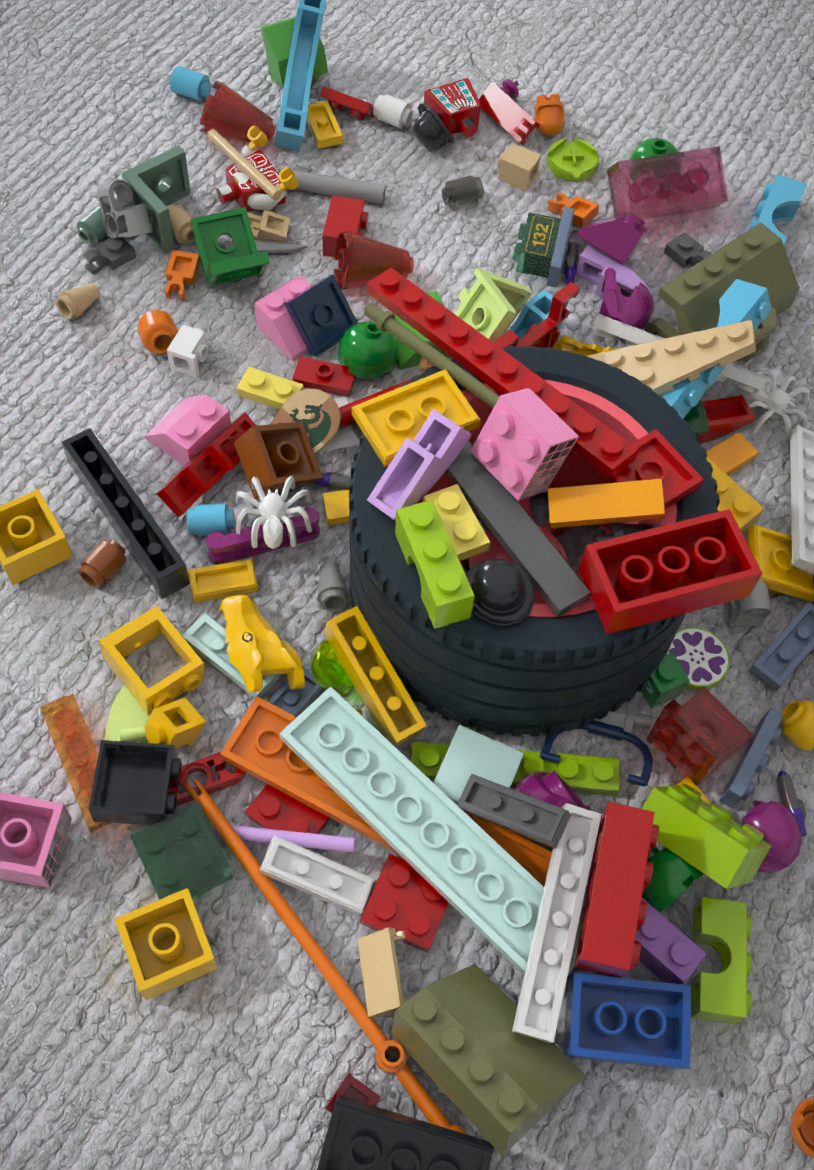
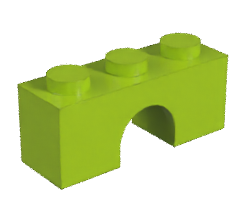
(441, 575)
(725, 928)

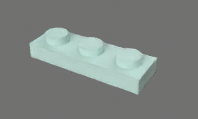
(208, 640)

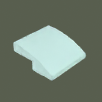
(475, 755)

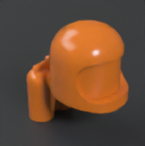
(550, 115)

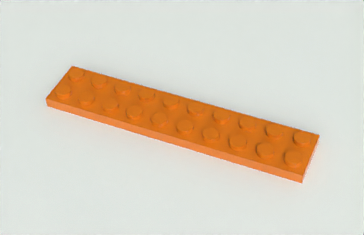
(261, 753)

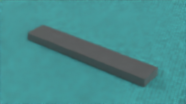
(517, 533)

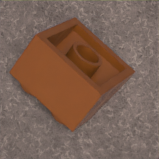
(275, 454)

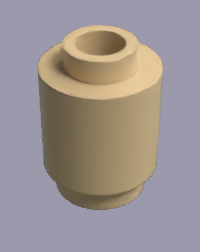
(181, 224)

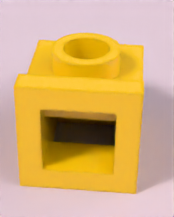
(166, 729)

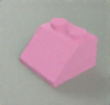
(276, 321)
(189, 428)

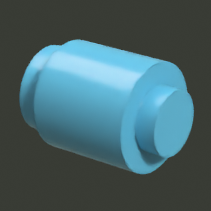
(210, 519)

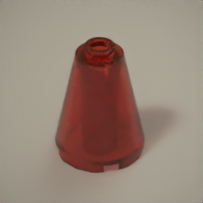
(233, 115)
(365, 258)

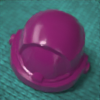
(779, 830)

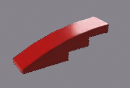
(205, 468)

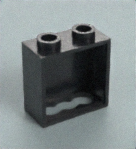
(134, 783)

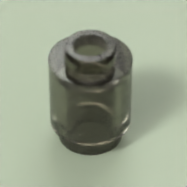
(462, 191)

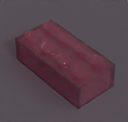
(668, 184)

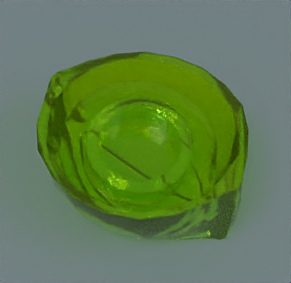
(328, 669)

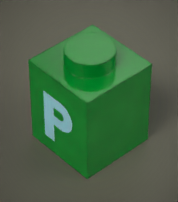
(665, 682)

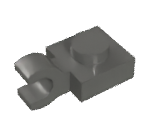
(686, 250)
(109, 252)

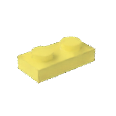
(266, 388)
(460, 522)

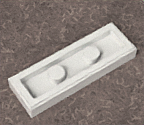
(316, 875)

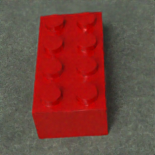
(669, 571)
(615, 891)

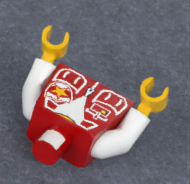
(244, 189)

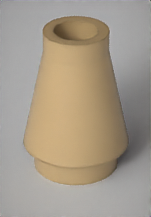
(77, 300)

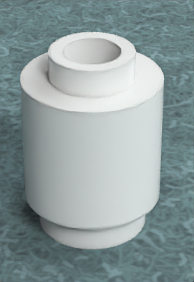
(393, 111)

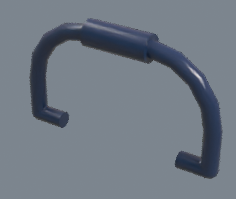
(612, 732)

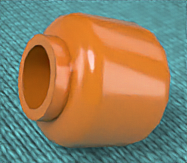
(156, 331)

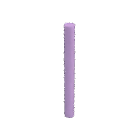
(302, 839)

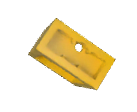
(137, 634)

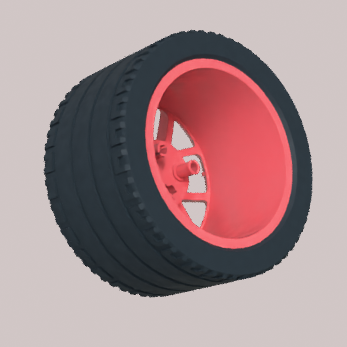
(548, 667)

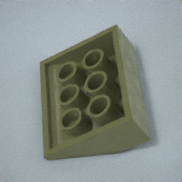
(467, 1046)

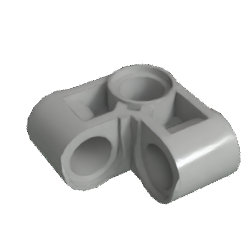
(122, 215)
(749, 610)

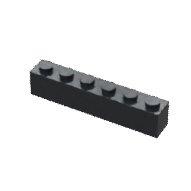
(126, 513)

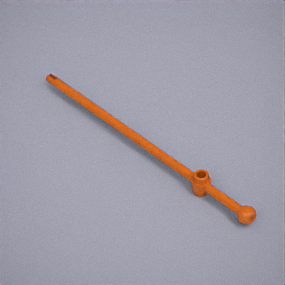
(324, 965)

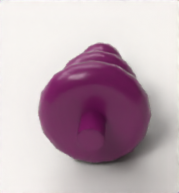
(510, 88)

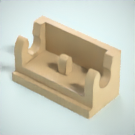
(381, 972)

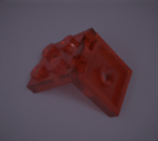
(688, 744)

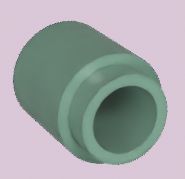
(91, 227)

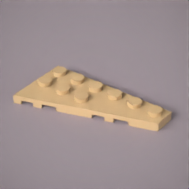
(682, 357)

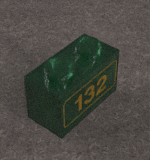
(537, 244)

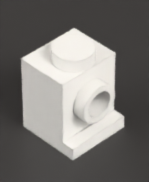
(188, 350)

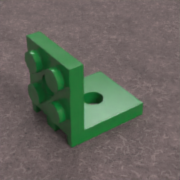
(229, 264)

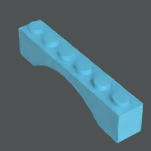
(299, 74)
(738, 304)

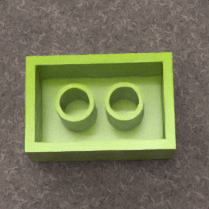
(706, 835)

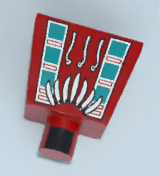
(455, 106)

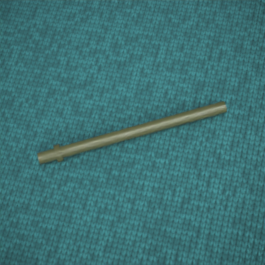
(386, 321)

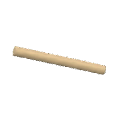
(244, 164)

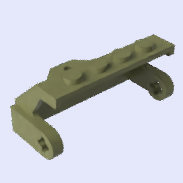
(752, 257)

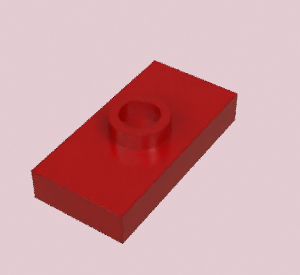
(324, 376)

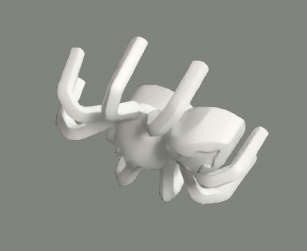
(776, 403)
(273, 513)

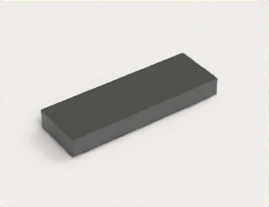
(514, 810)

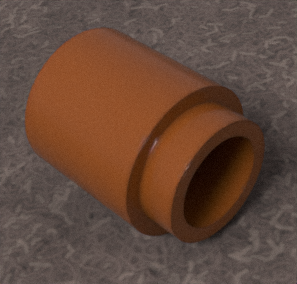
(102, 563)

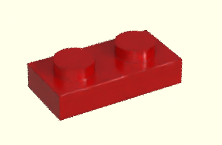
(338, 99)

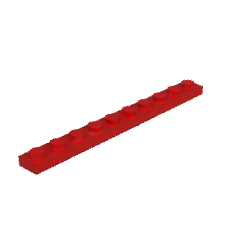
(497, 368)

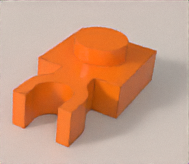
(583, 209)
(181, 270)

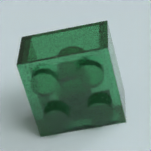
(182, 854)

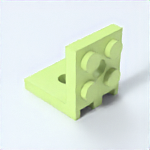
(492, 303)

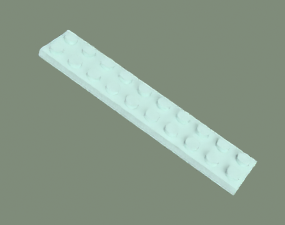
(421, 824)

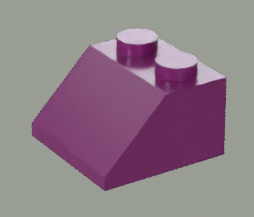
(616, 236)

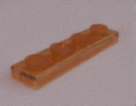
(75, 750)

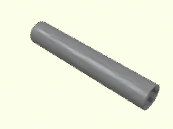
(339, 186)

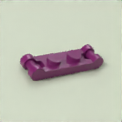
(238, 546)

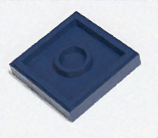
(321, 314)

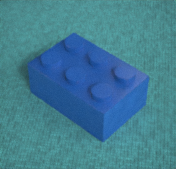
(627, 1021)

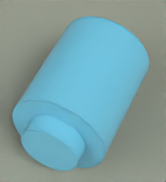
(190, 83)

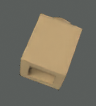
(518, 166)

